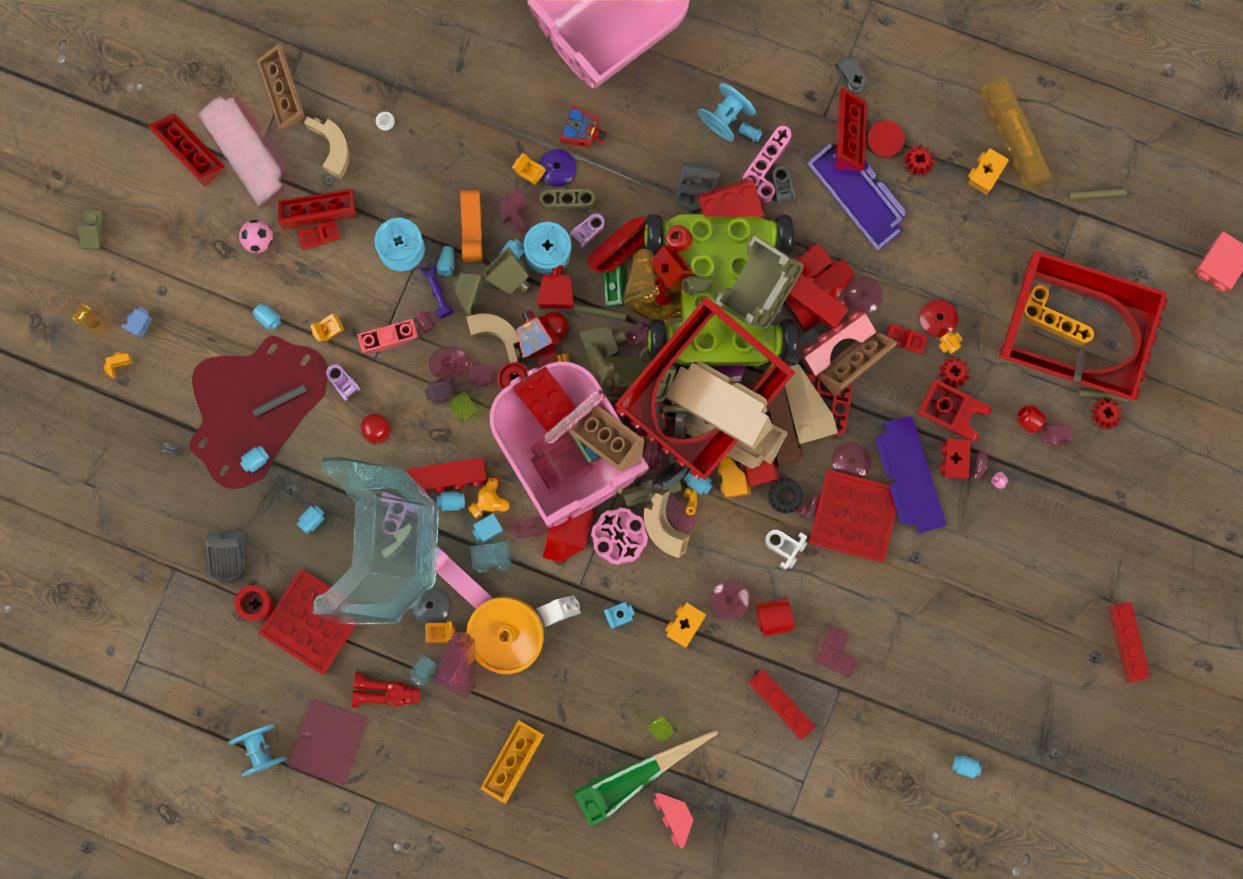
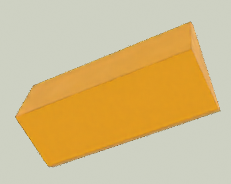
(512, 762)

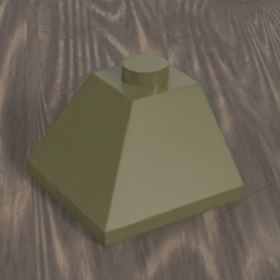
(467, 290)

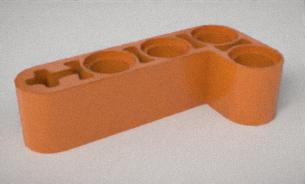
(471, 226)

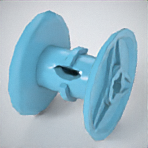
(726, 112)
(542, 236)
(409, 241)
(252, 743)

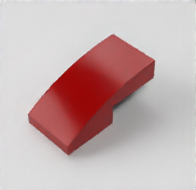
(319, 235)
(907, 339)

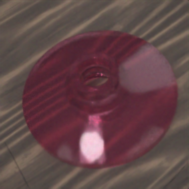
(863, 304)
(447, 357)
(851, 450)
(737, 593)

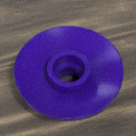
(560, 176)

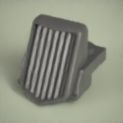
(694, 180)
(226, 555)

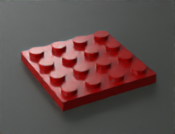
(854, 516)
(302, 633)

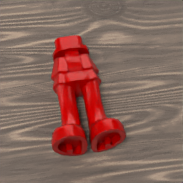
(396, 692)

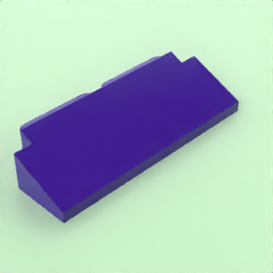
(865, 201)
(913, 485)

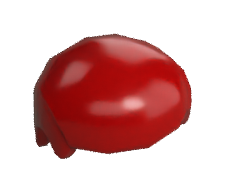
(559, 324)
(375, 429)

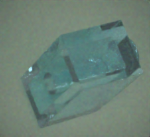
(491, 556)
(423, 670)

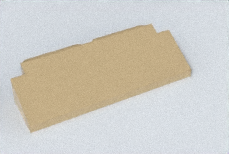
(722, 405)
(766, 449)

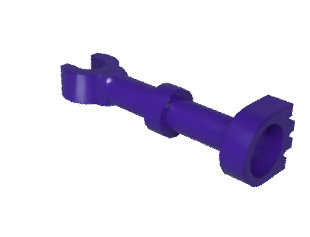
(437, 291)

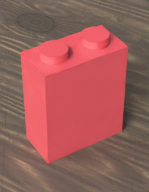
(1222, 263)

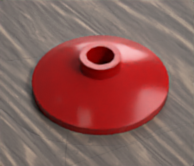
(936, 327)

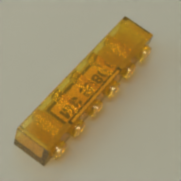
(1016, 133)

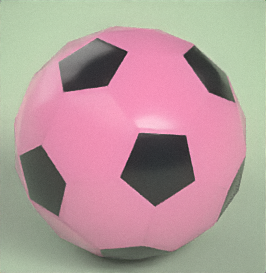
(255, 236)

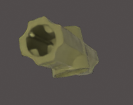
(644, 493)

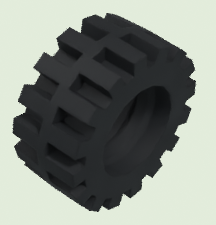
(794, 487)

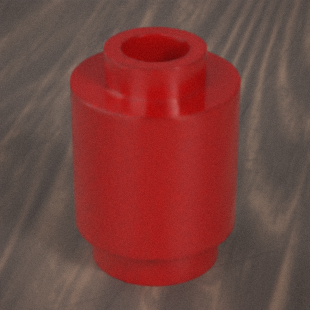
(665, 294)

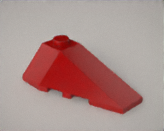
(832, 279)

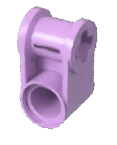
(587, 230)
(343, 382)

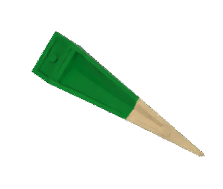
(612, 790)

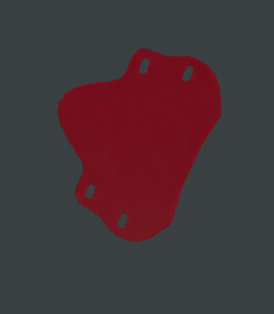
(233, 387)

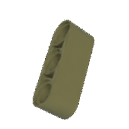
(575, 194)

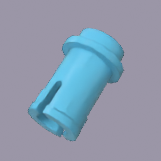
(751, 132)

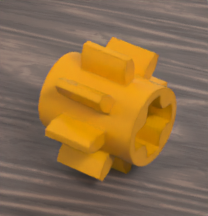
(950, 342)

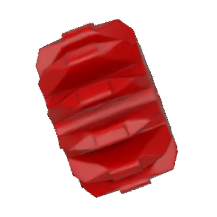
(914, 155)
(949, 377)
(1101, 417)

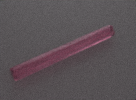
(570, 420)

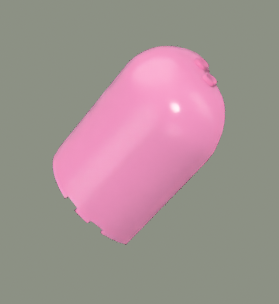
(605, 35)
(519, 430)

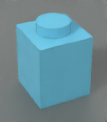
(487, 528)

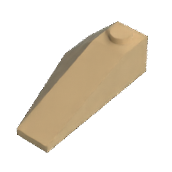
(809, 411)

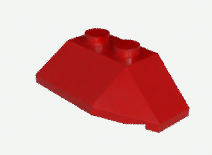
(568, 538)

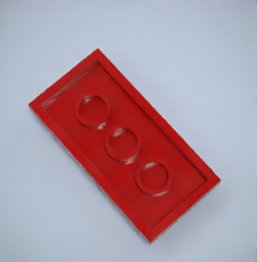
(545, 398)

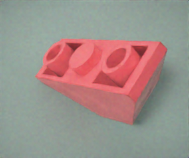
(387, 337)
(676, 817)

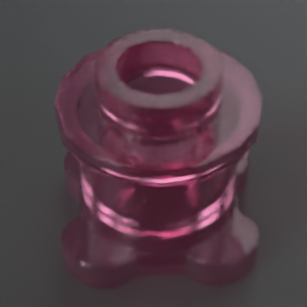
(424, 322)

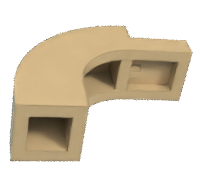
(338, 158)
(493, 325)
(658, 528)

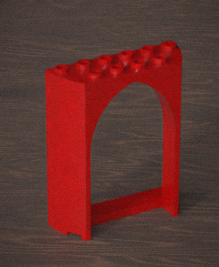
(1134, 302)
(706, 450)

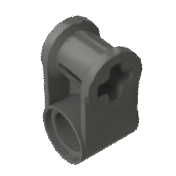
(850, 71)
(783, 188)

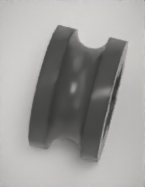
(169, 448)

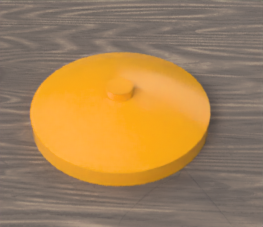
(506, 635)

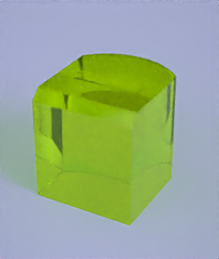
(462, 406)
(660, 729)

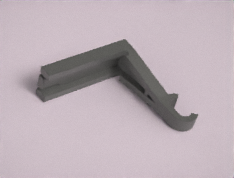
(674, 471)

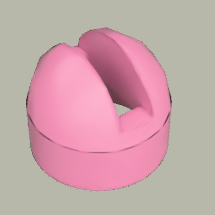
(999, 480)

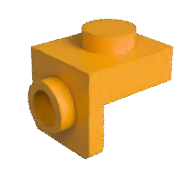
(528, 169)
(327, 328)
(119, 359)
(439, 632)

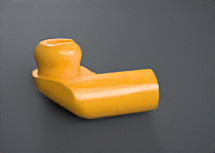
(692, 502)

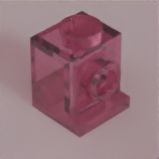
(482, 375)
(1057, 434)

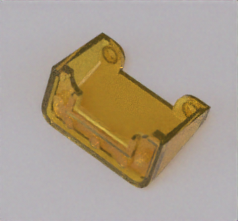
(641, 290)

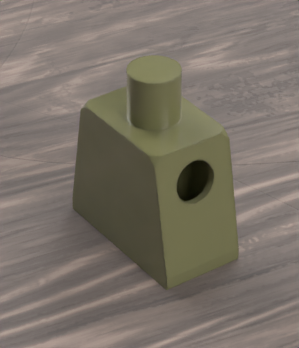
(507, 272)
(603, 336)

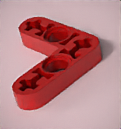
(842, 423)

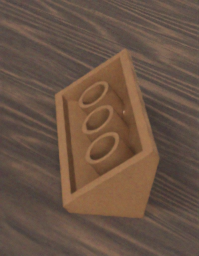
(281, 88)
(855, 362)
(609, 438)

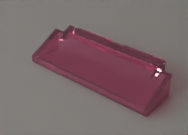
(248, 154)

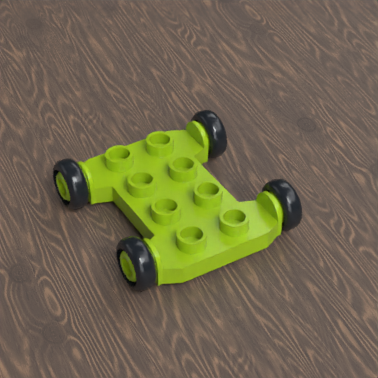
(721, 254)

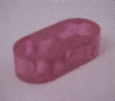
(639, 329)
(527, 523)

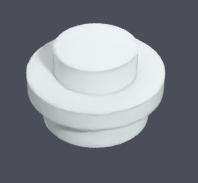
(385, 121)

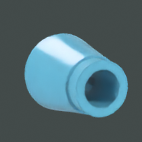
(446, 262)

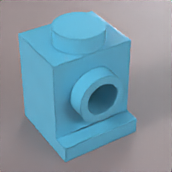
(613, 620)

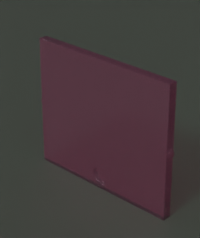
(327, 742)

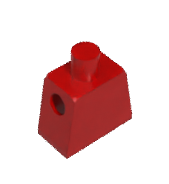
(556, 291)

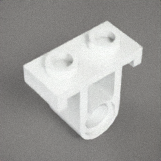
(787, 547)
(558, 610)

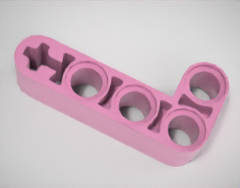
(768, 160)
(460, 580)

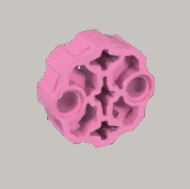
(627, 518)

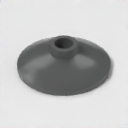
(437, 612)

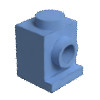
(137, 322)

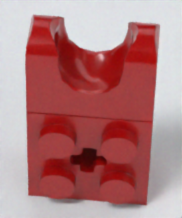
(957, 411)

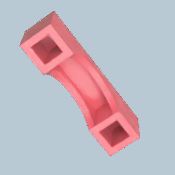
(817, 355)

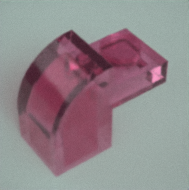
(510, 207)

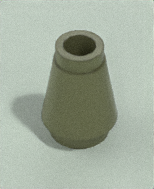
(694, 285)

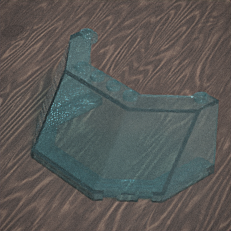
(390, 546)

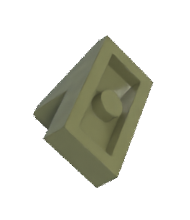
(90, 229)

